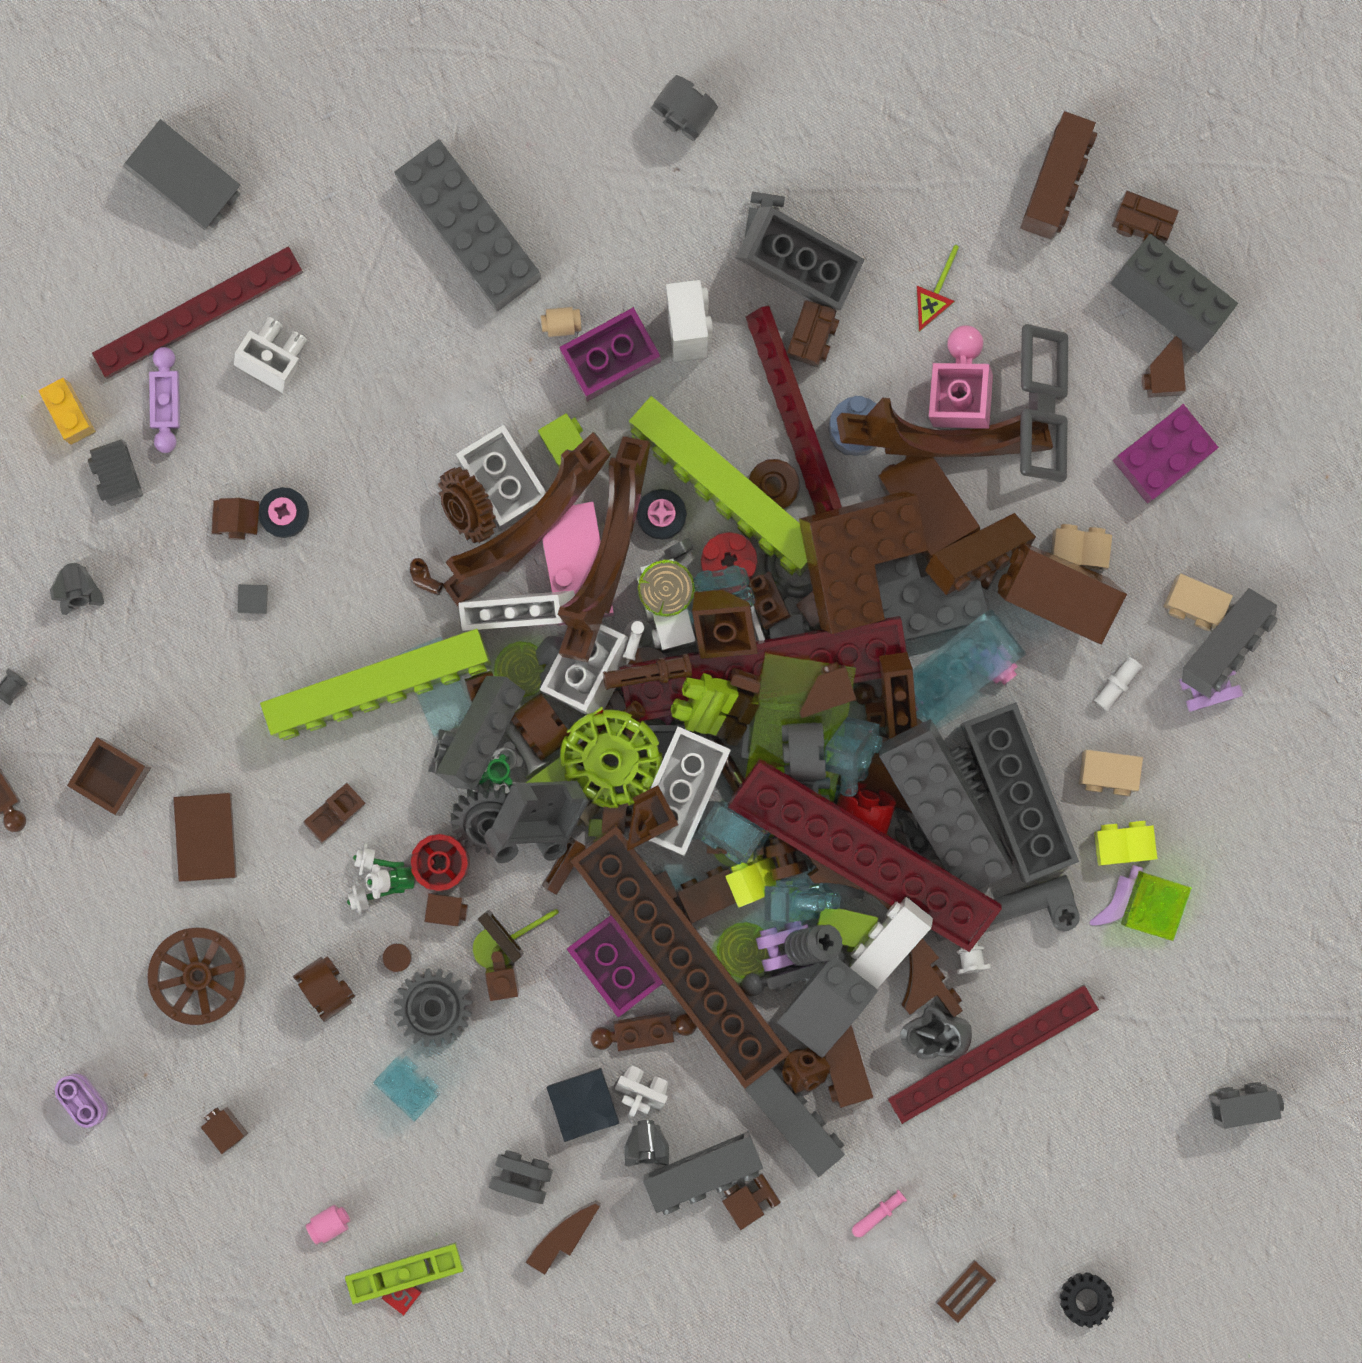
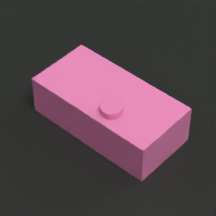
(572, 549)

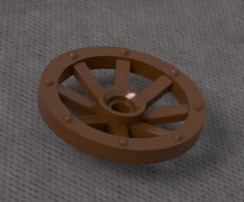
(188, 978)

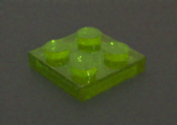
(1156, 905)

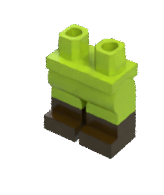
(716, 708)

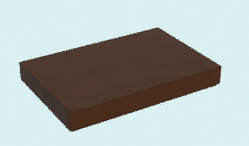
(205, 837)

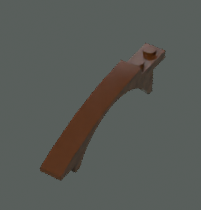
(898, 437)
(482, 564)
(595, 597)
(923, 980)

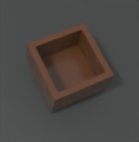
(109, 776)

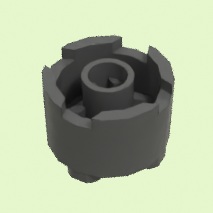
(684, 107)
(804, 751)

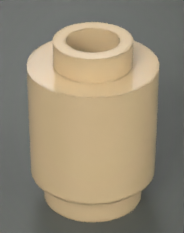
(561, 321)

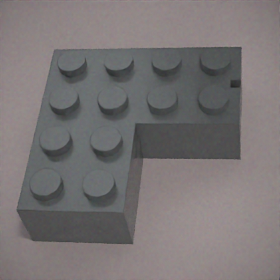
(922, 603)

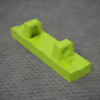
(404, 1273)

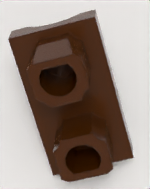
(769, 600)

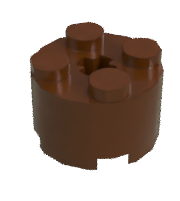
(540, 726)
(323, 988)

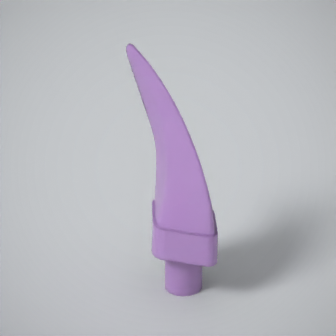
(1120, 900)

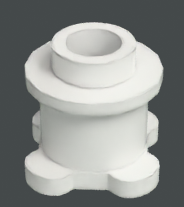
(972, 961)

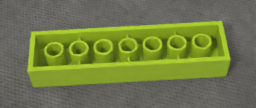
(722, 483)
(375, 684)

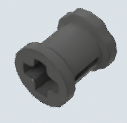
(10, 686)

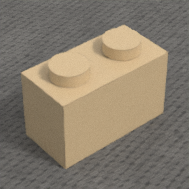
(1197, 601)
(1110, 771)

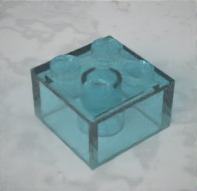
(733, 833)

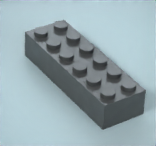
(468, 225)
(1019, 793)
(945, 806)

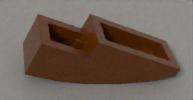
(562, 1237)

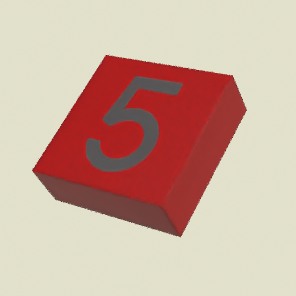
(402, 1299)

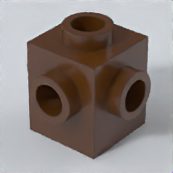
(805, 1070)

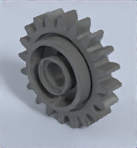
(476, 815)
(415, 1011)

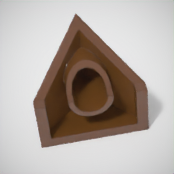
(650, 817)

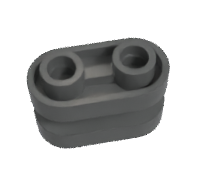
(536, 1170)

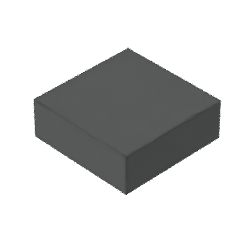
(252, 599)

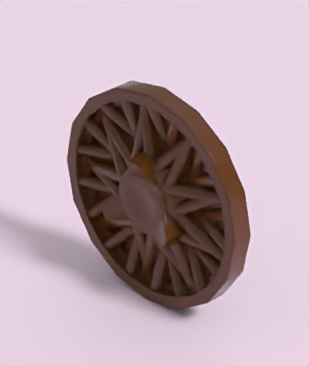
(777, 481)

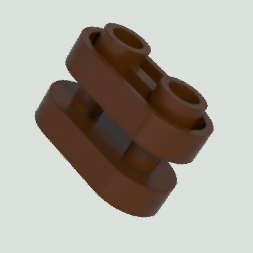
(785, 858)

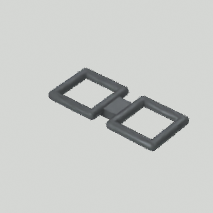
(1042, 403)

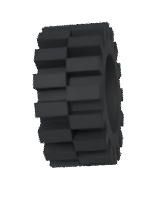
(1103, 1305)

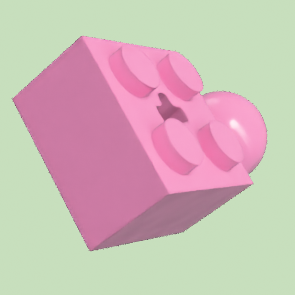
(953, 379)

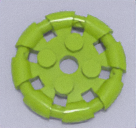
(615, 743)

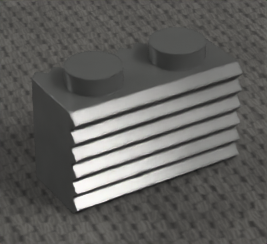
(115, 473)

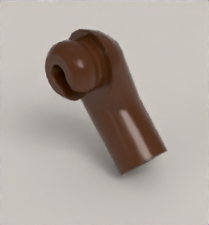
(422, 577)

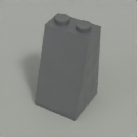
(182, 175)

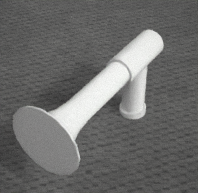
(639, 636)
(533, 763)

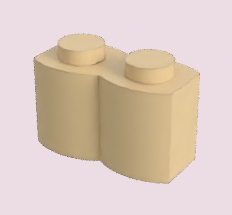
(1083, 548)

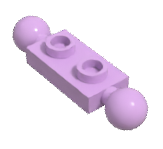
(164, 400)

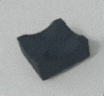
(582, 1104)

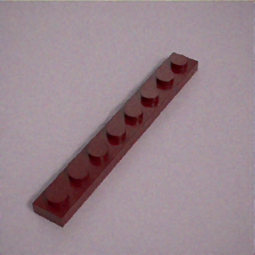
(197, 312)
(793, 410)
(992, 1054)

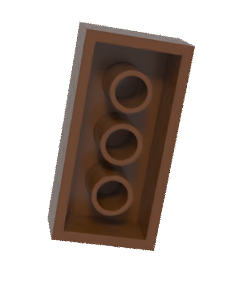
(1059, 171)

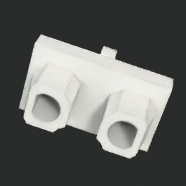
(651, 1096)

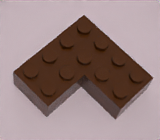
(843, 555)

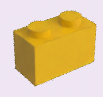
(67, 411)

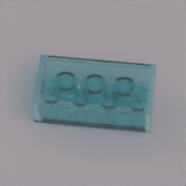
(964, 666)

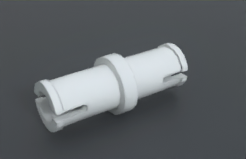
(1118, 683)

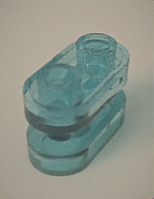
(732, 579)

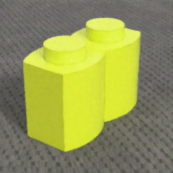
(1125, 844)
(750, 879)

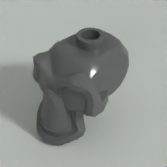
(936, 1035)

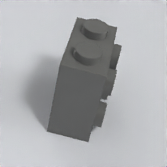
(1246, 1106)

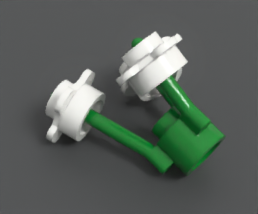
(499, 768)
(378, 880)

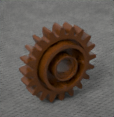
(466, 504)

